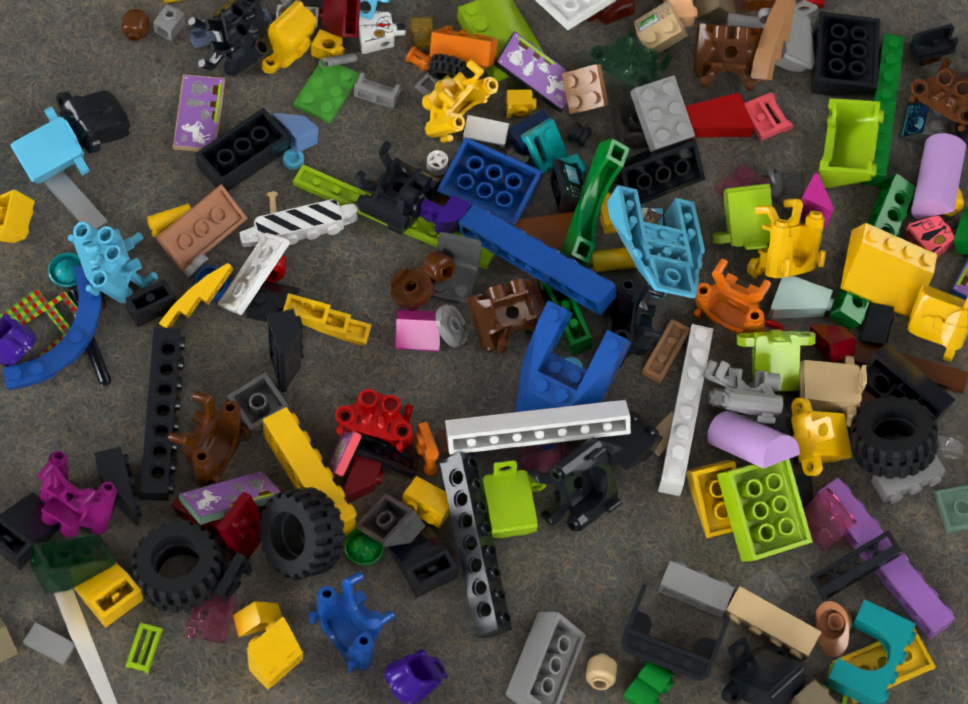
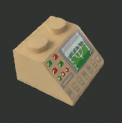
(660, 28)

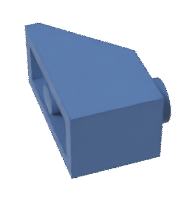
(301, 130)

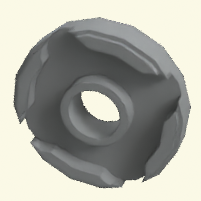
(450, 325)

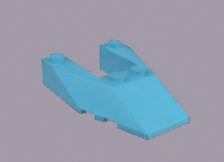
(663, 255)

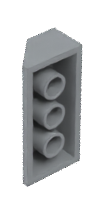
(546, 660)

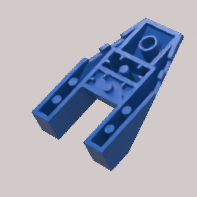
(555, 382)

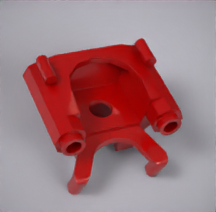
(377, 417)

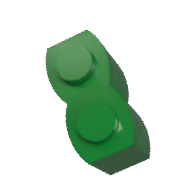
(649, 685)

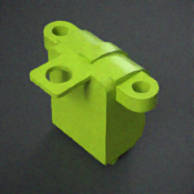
(742, 222)
(777, 353)
(510, 501)

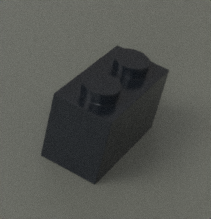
(150, 303)

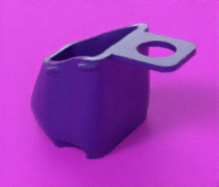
(14, 340)
(414, 676)

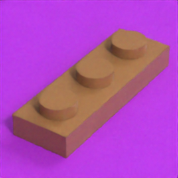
(666, 351)

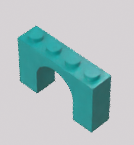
(894, 634)

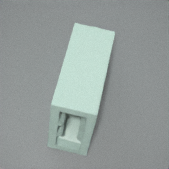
(800, 299)

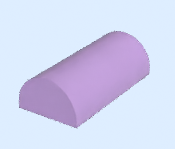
(938, 176)
(751, 439)

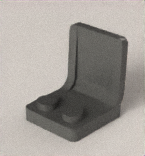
(466, 257)

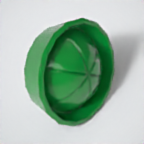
(362, 548)

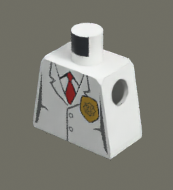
(378, 32)

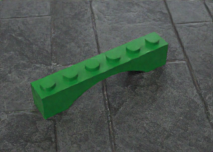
(581, 233)

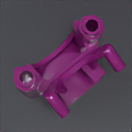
(73, 505)

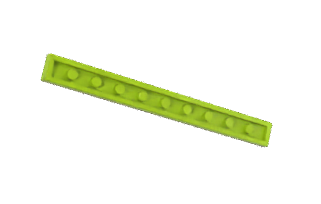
(343, 193)

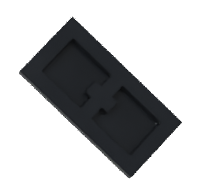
(934, 43)
(878, 325)

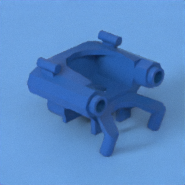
(349, 622)

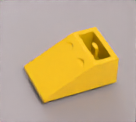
(110, 594)
(273, 653)

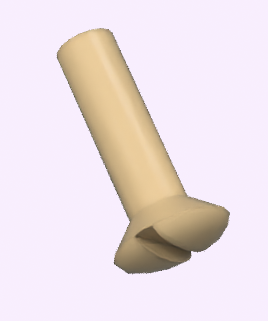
(272, 199)

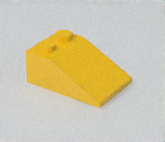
(709, 497)

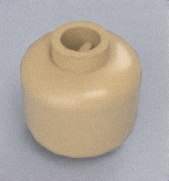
(601, 671)

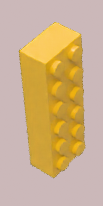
(303, 462)

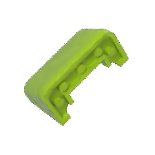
(850, 142)

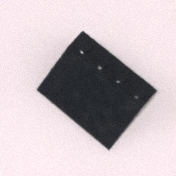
(845, 54)

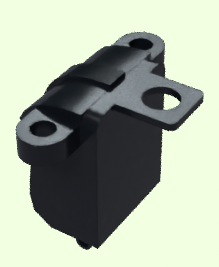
(94, 118)
(762, 676)

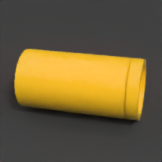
(162, 220)
(611, 260)

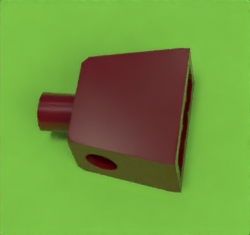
(341, 17)

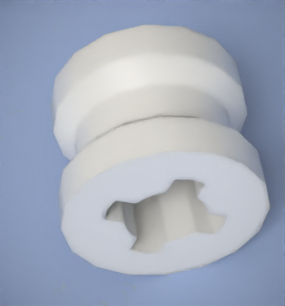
(439, 158)

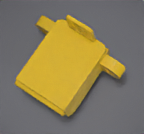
(289, 37)
(940, 319)
(820, 436)

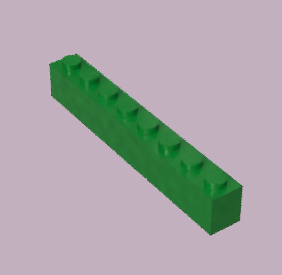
(888, 79)

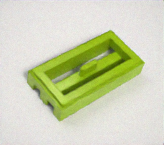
(138, 666)

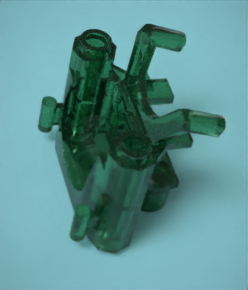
(630, 60)

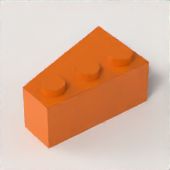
(466, 46)

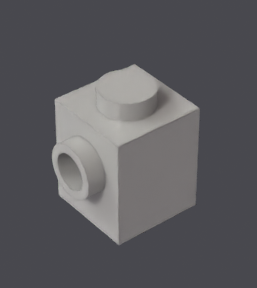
(169, 22)

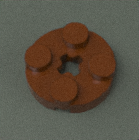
(419, 296)

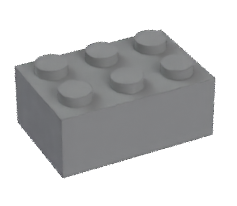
(662, 113)

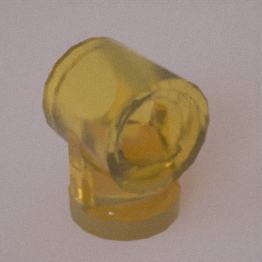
(421, 31)

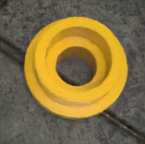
(754, 268)

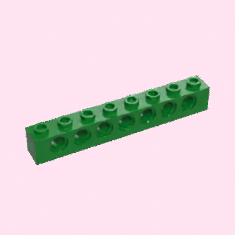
(886, 215)

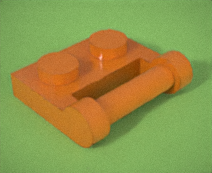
(427, 448)

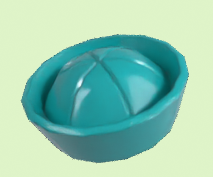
(62, 269)

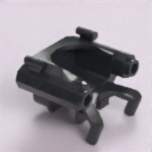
(239, 36)
(395, 208)
(630, 317)
(592, 475)

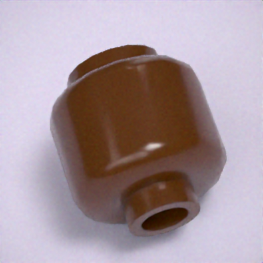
(135, 24)
(439, 266)

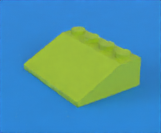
(496, 20)
(764, 509)

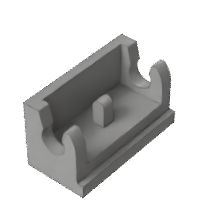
(376, 92)

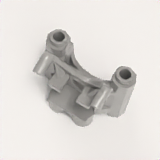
(752, 400)

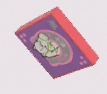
(343, 453)

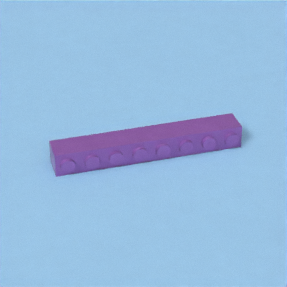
(898, 575)

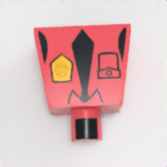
(932, 234)

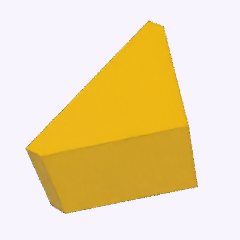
(256, 617)

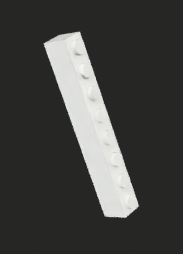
(685, 410)
(537, 427)

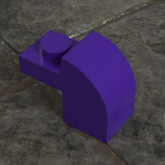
(445, 217)

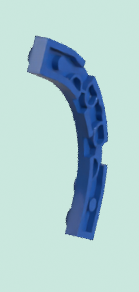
(68, 348)

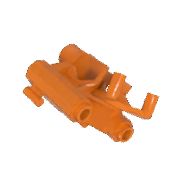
(730, 303)

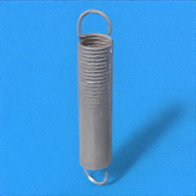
(340, 59)

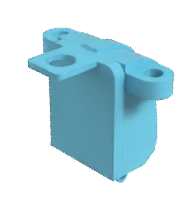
(49, 149)

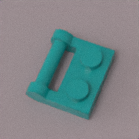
(549, 142)

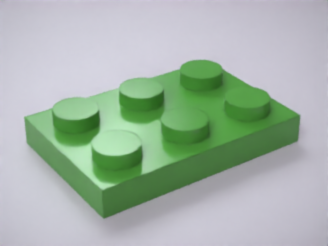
(326, 91)

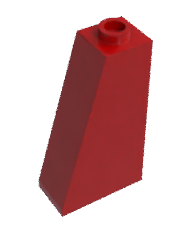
(721, 117)

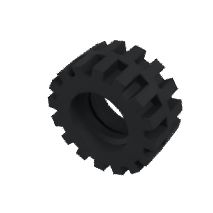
(445, 65)

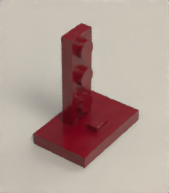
(238, 527)

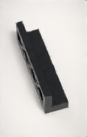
(862, 569)

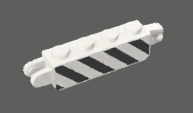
(301, 222)

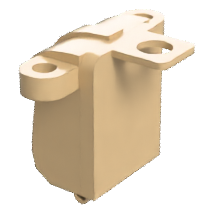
(833, 386)

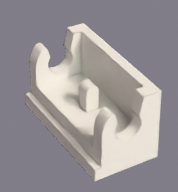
(486, 130)

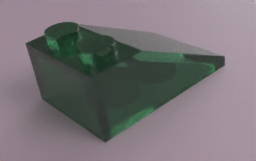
(69, 562)

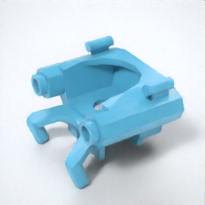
(105, 261)

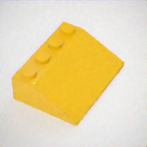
(886, 268)

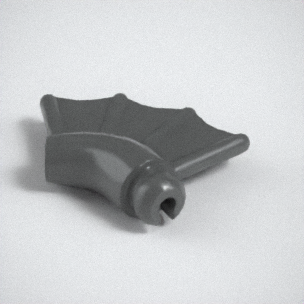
(785, 186)

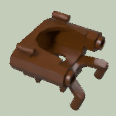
(711, 47)
(944, 94)
(491, 317)
(213, 439)

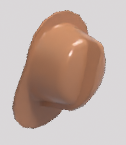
(834, 626)

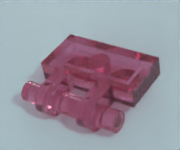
(217, 623)

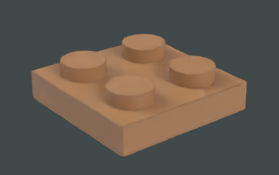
(585, 89)

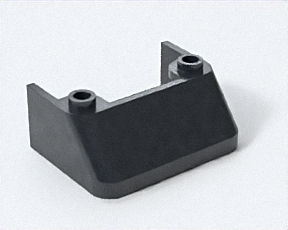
(640, 644)

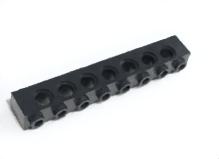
(163, 340)
(475, 545)

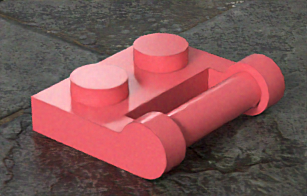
(763, 121)

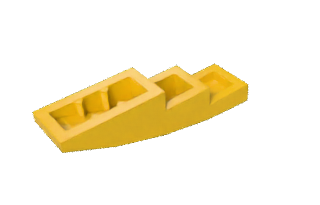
(203, 291)
(328, 321)

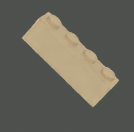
(773, 623)

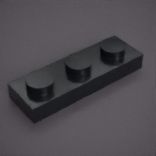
(387, 454)

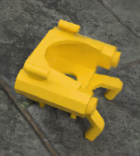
(453, 99)
(792, 245)

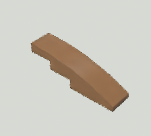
(775, 33)

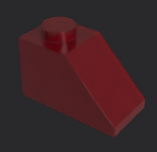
(833, 341)
(363, 478)

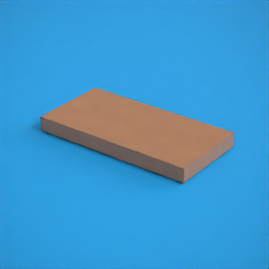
(201, 227)

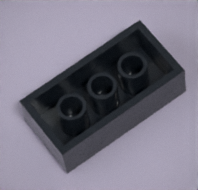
(243, 150)

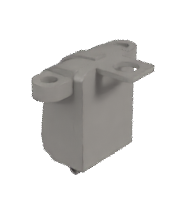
(798, 52)

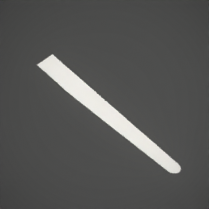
(84, 644)

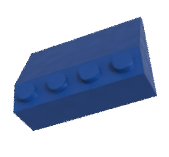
(491, 181)

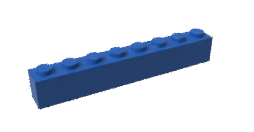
(538, 259)

